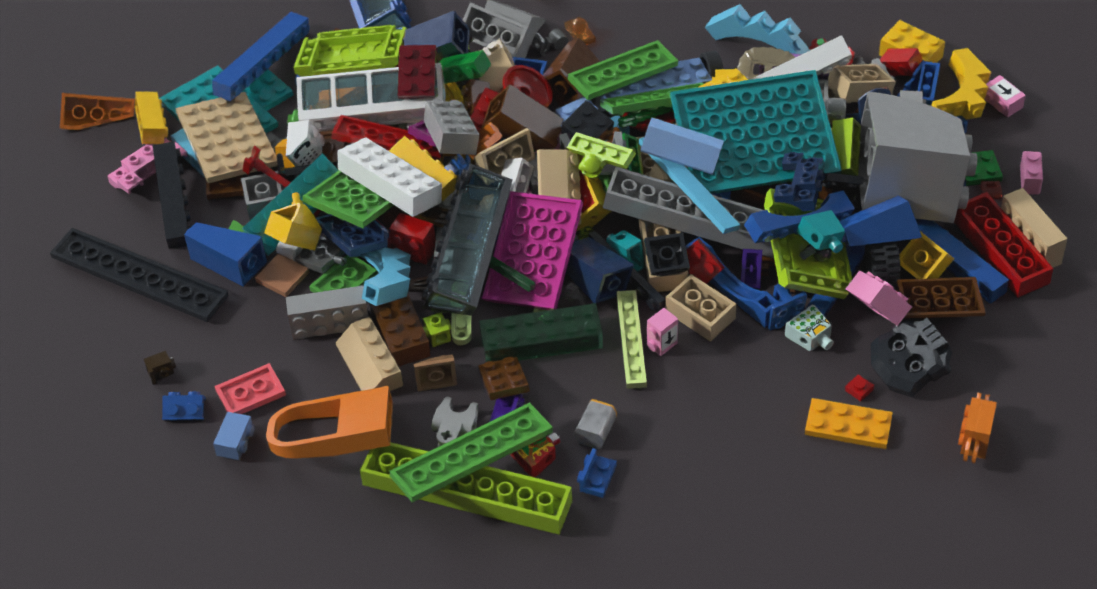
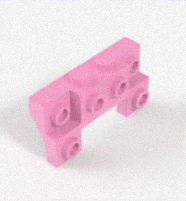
(137, 168)

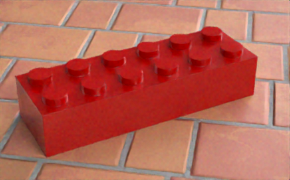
(1003, 245)

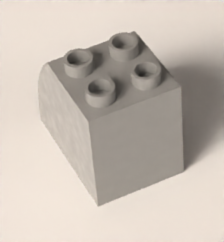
(914, 155)

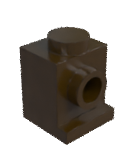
(159, 366)

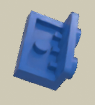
(183, 406)

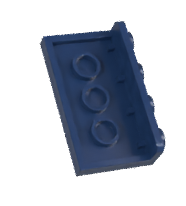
(354, 239)

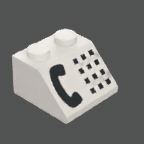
(303, 143)

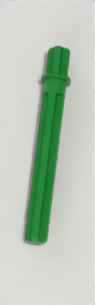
(633, 119)

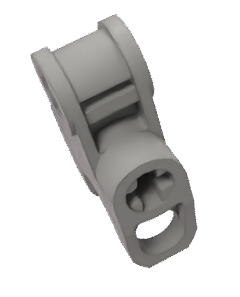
(453, 424)

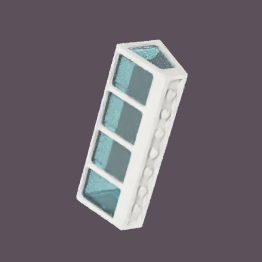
(360, 95)

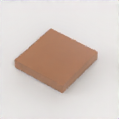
(282, 275)

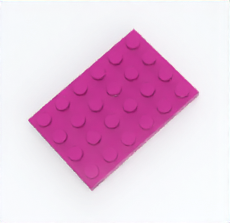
(537, 243)

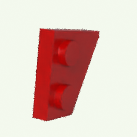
(702, 262)

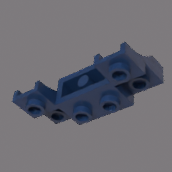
(805, 184)

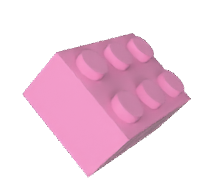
(879, 296)

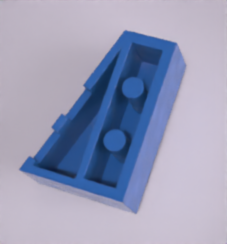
(924, 80)

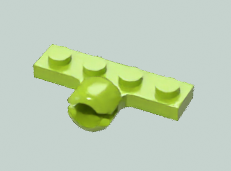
(598, 154)

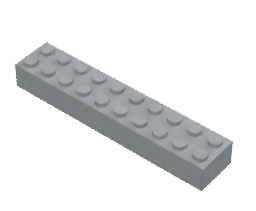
(670, 207)

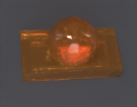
(579, 28)

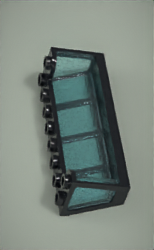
(467, 242)

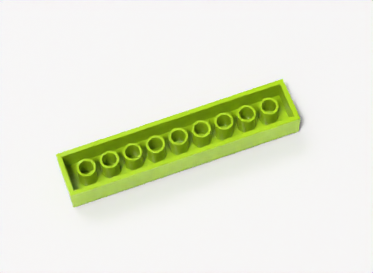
(483, 492)

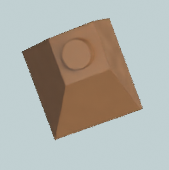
(435, 373)

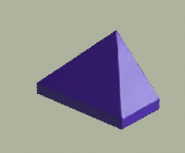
(751, 267)

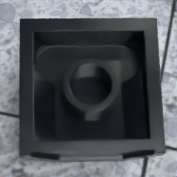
(667, 254)

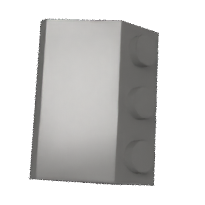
(515, 14)

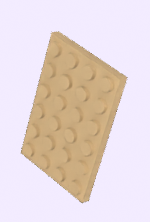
(224, 136)

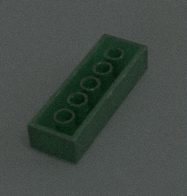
(542, 333)

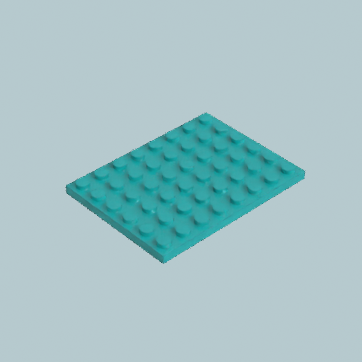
(758, 126)

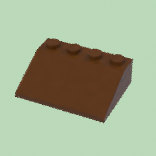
(942, 297)

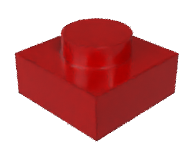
(859, 387)

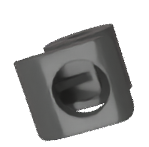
(555, 38)

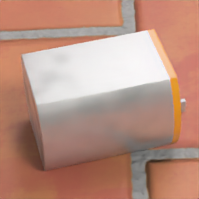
(595, 424)

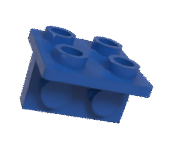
(786, 308)

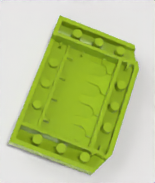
(350, 51)
(806, 275)

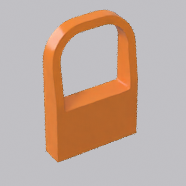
(362, 424)

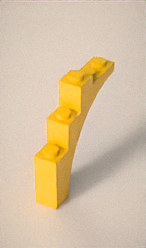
(973, 89)

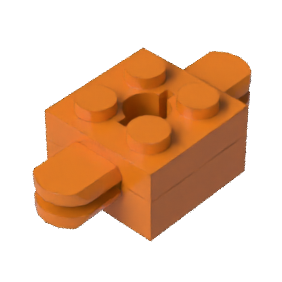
(976, 427)

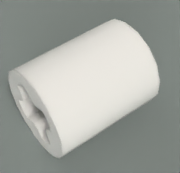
(288, 250)

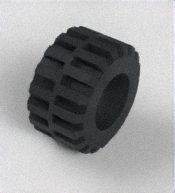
(883, 261)

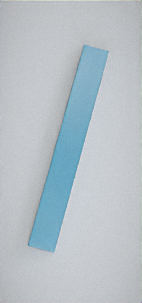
(698, 194)

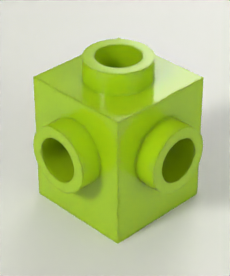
(437, 329)

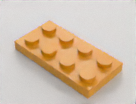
(848, 423)

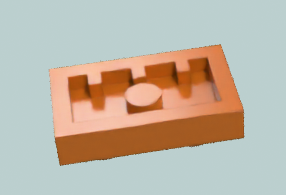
(487, 137)

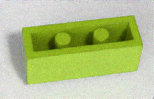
(847, 142)

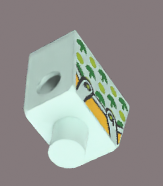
(810, 329)

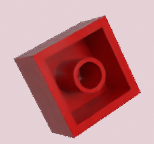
(413, 237)

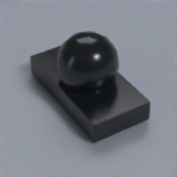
(820, 255)

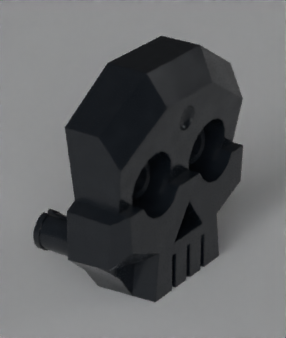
(921, 347)

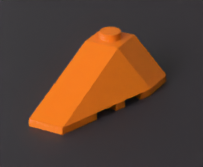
(86, 111)

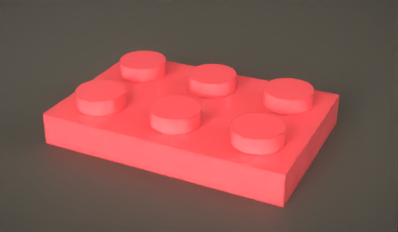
(250, 390)

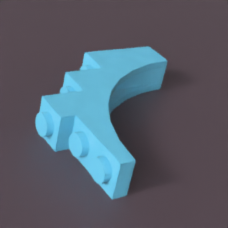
(758, 27)
(392, 279)

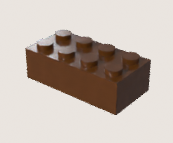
(401, 330)

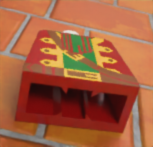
(537, 455)

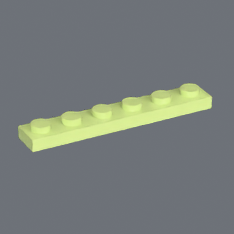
(631, 339)

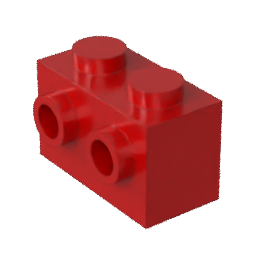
(901, 61)

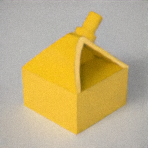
(294, 225)

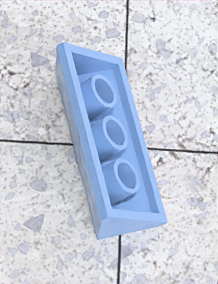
(682, 145)

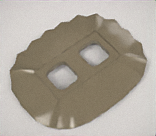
(764, 56)

